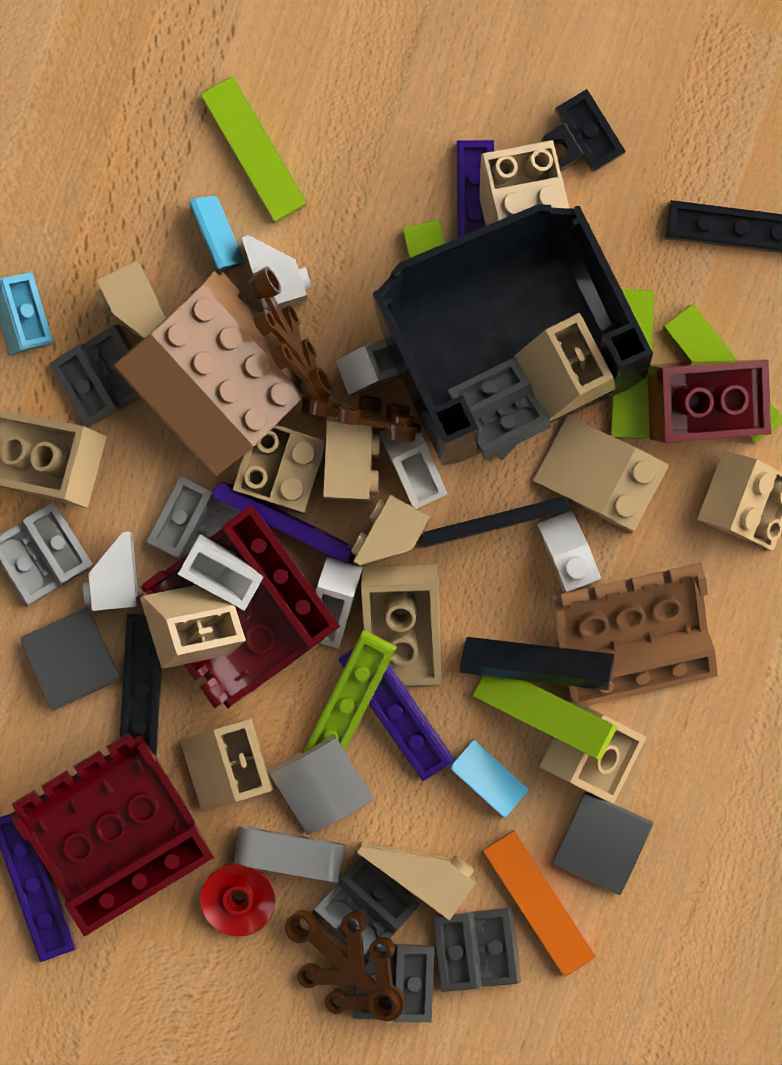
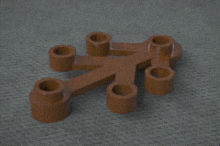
(285, 327)
(398, 422)
(350, 967)

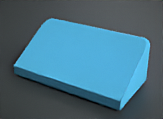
(217, 233)
(22, 314)
(489, 778)

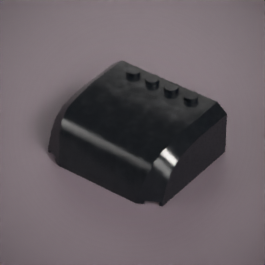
(491, 296)

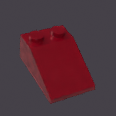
(709, 400)

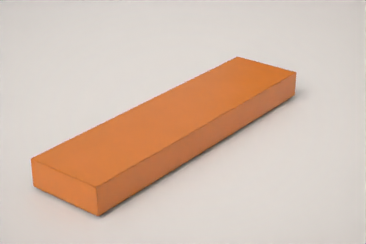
(539, 903)

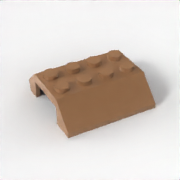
(212, 374)
(650, 626)

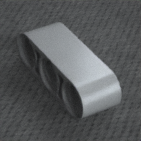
(289, 854)

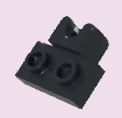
(584, 134)

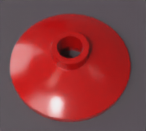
(232, 915)

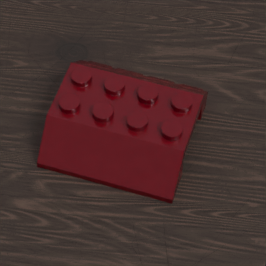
(278, 624)
(112, 832)

